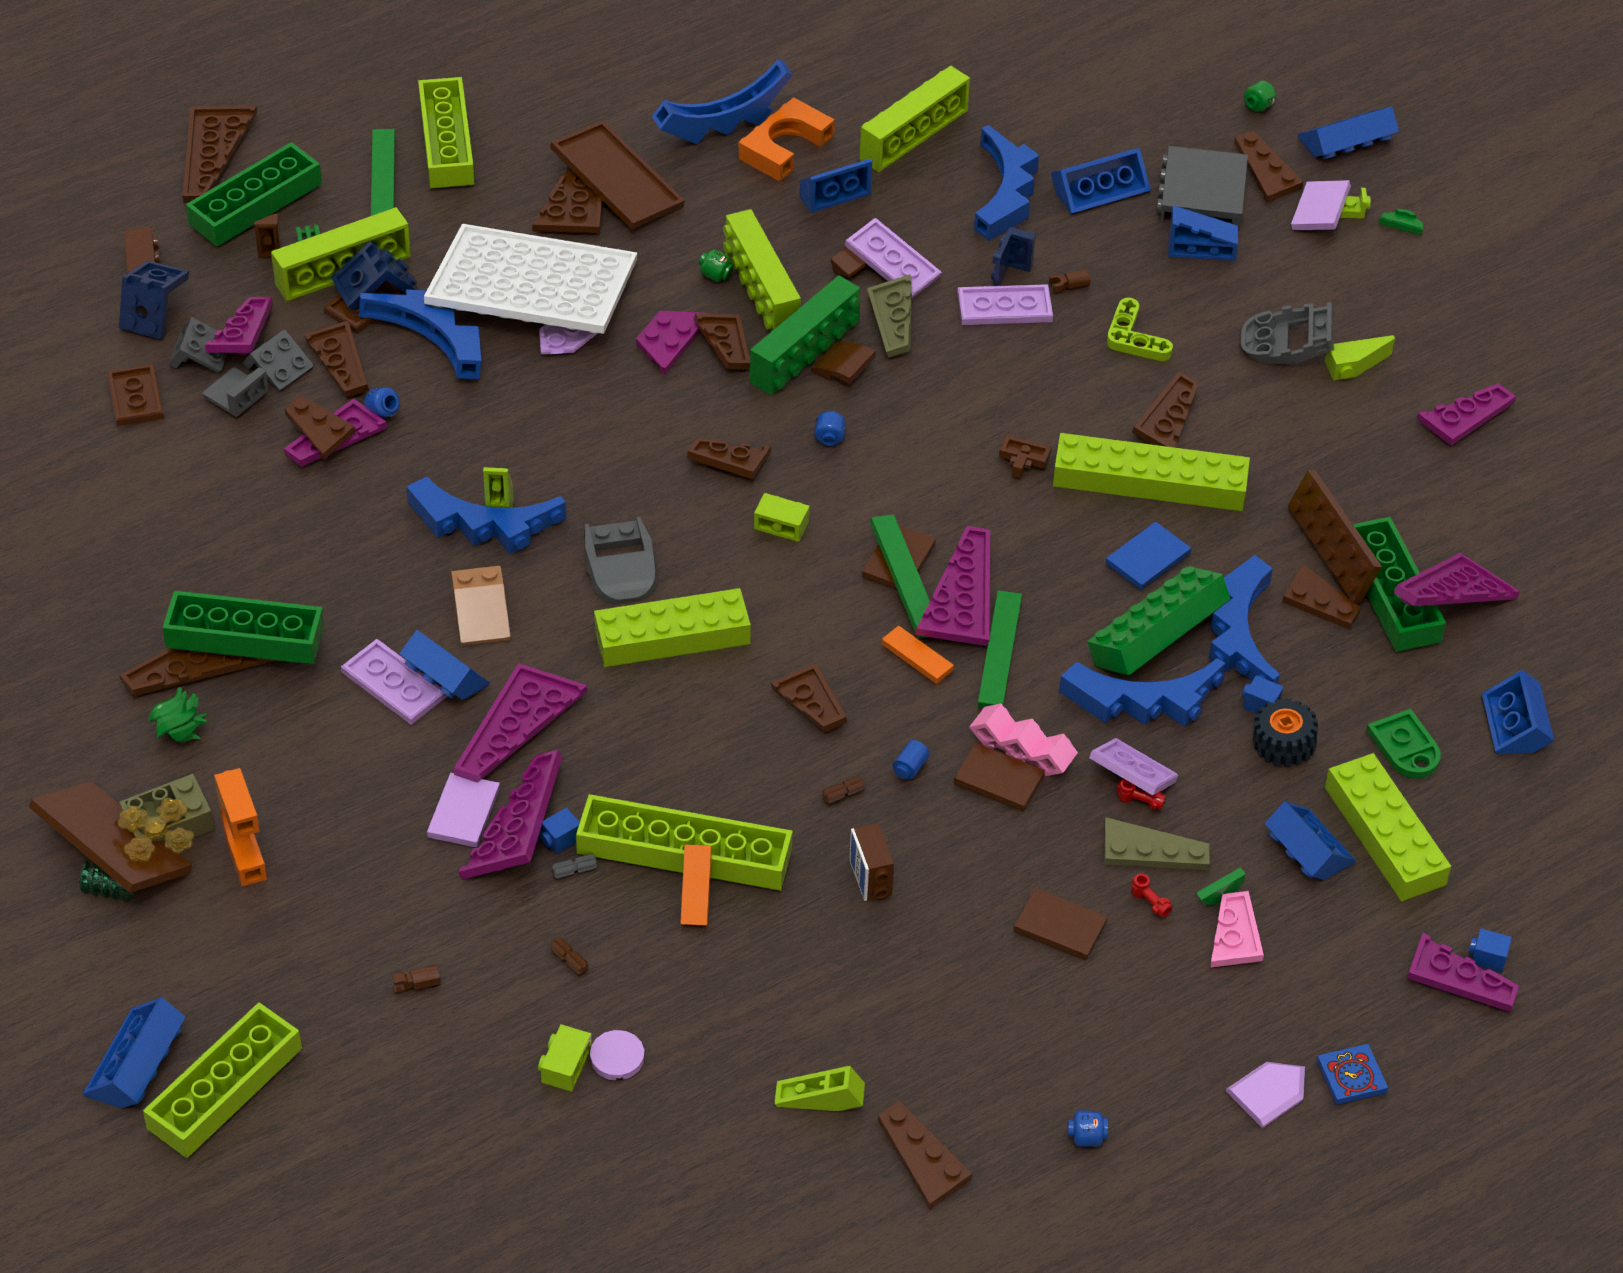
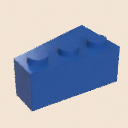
(1201, 236)

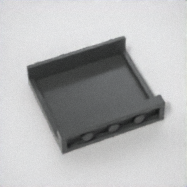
(1203, 183)

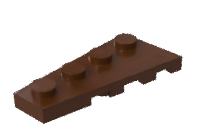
(1271, 172)
(340, 356)
(1166, 416)
(930, 1163)

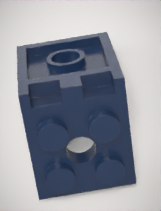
(375, 268)
(148, 287)

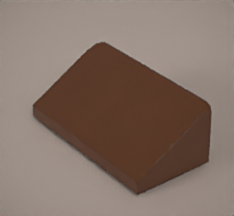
(267, 235)
(847, 263)

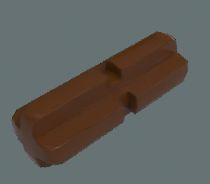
(838, 791)
(572, 958)

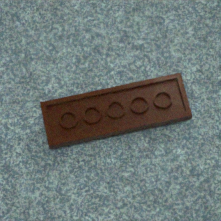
(1334, 536)

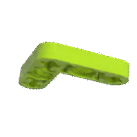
(1126, 333)

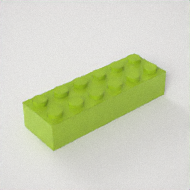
(914, 118)
(446, 132)
(312, 264)
(760, 269)
(672, 627)
(1387, 827)
(222, 1080)

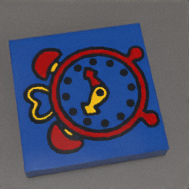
(1352, 1074)

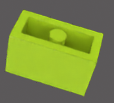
(781, 517)
(565, 1057)

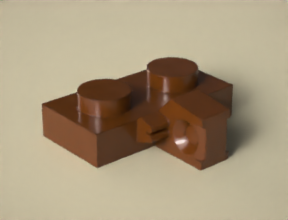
(1024, 454)

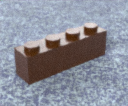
(140, 247)

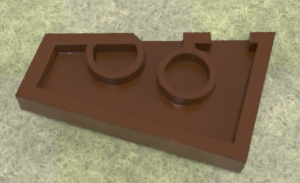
(726, 338)
(319, 425)
(735, 459)
(1321, 599)
(811, 696)

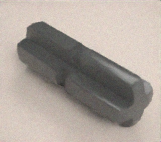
(568, 866)

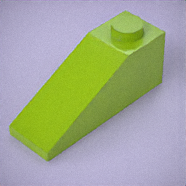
(1356, 357)
(498, 488)
(825, 1090)

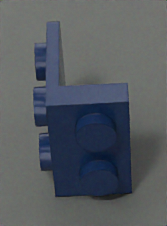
(1015, 252)

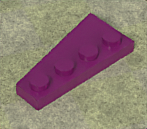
(243, 329)
(1466, 414)
(365, 424)
(1447, 971)

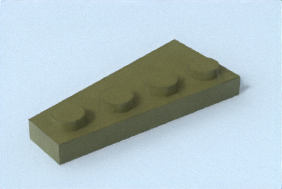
(893, 313)

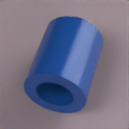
(910, 759)

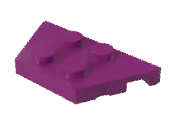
(668, 337)

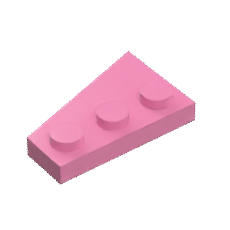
(1237, 932)

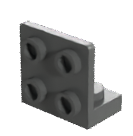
(192, 343)
(280, 359)
(237, 390)

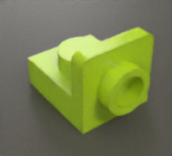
(1356, 206)

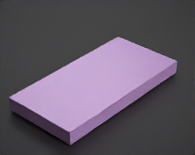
(891, 256)
(1005, 304)
(392, 682)

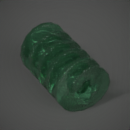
(99, 882)

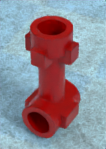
(1128, 791)
(1141, 889)

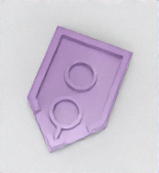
(562, 340)
(1269, 1091)

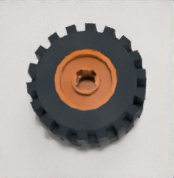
(1285, 732)

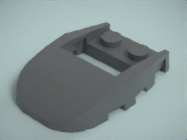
(1267, 334)
(625, 575)

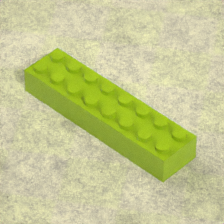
(1151, 472)
(659, 835)

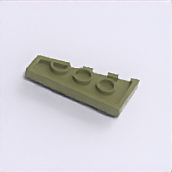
(1145, 847)

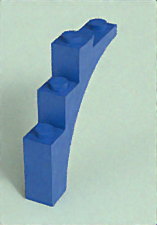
(723, 115)
(1011, 202)
(437, 324)
(480, 523)
(1230, 622)
(1108, 696)

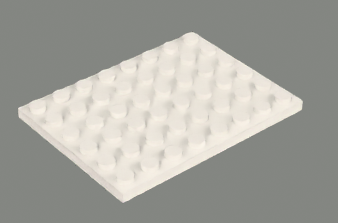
(531, 278)

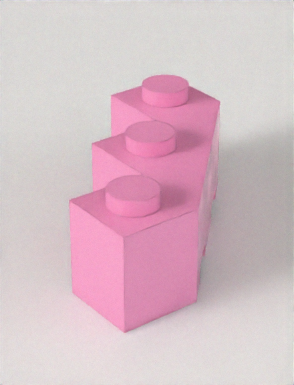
(1023, 740)

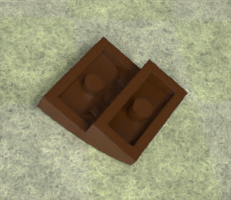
(844, 361)

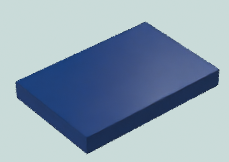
(1148, 555)

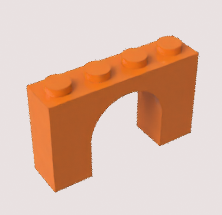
(791, 119)
(239, 826)

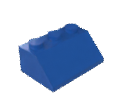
(836, 186)
(441, 667)
(1517, 715)
(1308, 841)

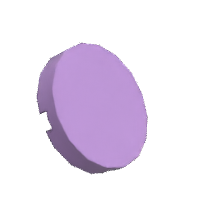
(617, 1055)

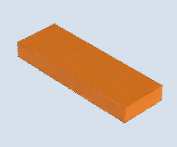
(917, 654)
(696, 885)

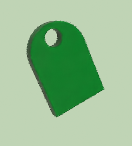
(1404, 743)

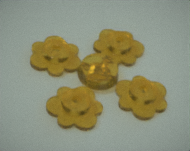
(155, 828)

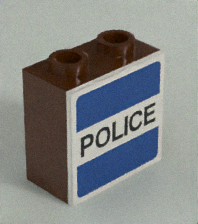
(871, 862)

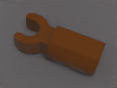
(1070, 280)
(416, 979)

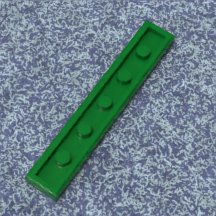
(382, 170)
(901, 567)
(999, 649)

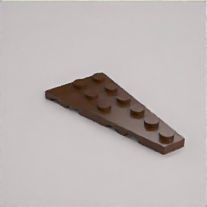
(211, 142)
(570, 208)
(179, 667)

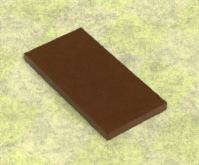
(617, 174)
(90, 823)

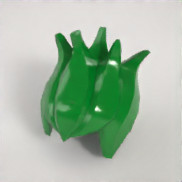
(177, 717)

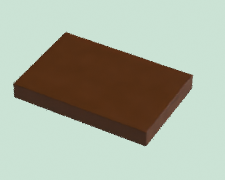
(340, 312)
(135, 395)
(919, 547)
(999, 776)
(1060, 923)

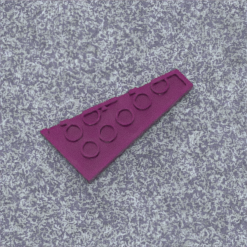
(1455, 582)
(962, 596)
(519, 712)
(515, 828)

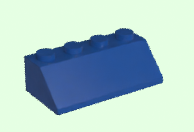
(1350, 132)
(1101, 180)
(135, 1054)

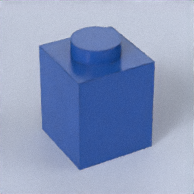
(1259, 693)
(559, 831)
(1490, 950)

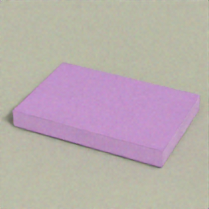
(1321, 205)
(1134, 766)
(463, 810)

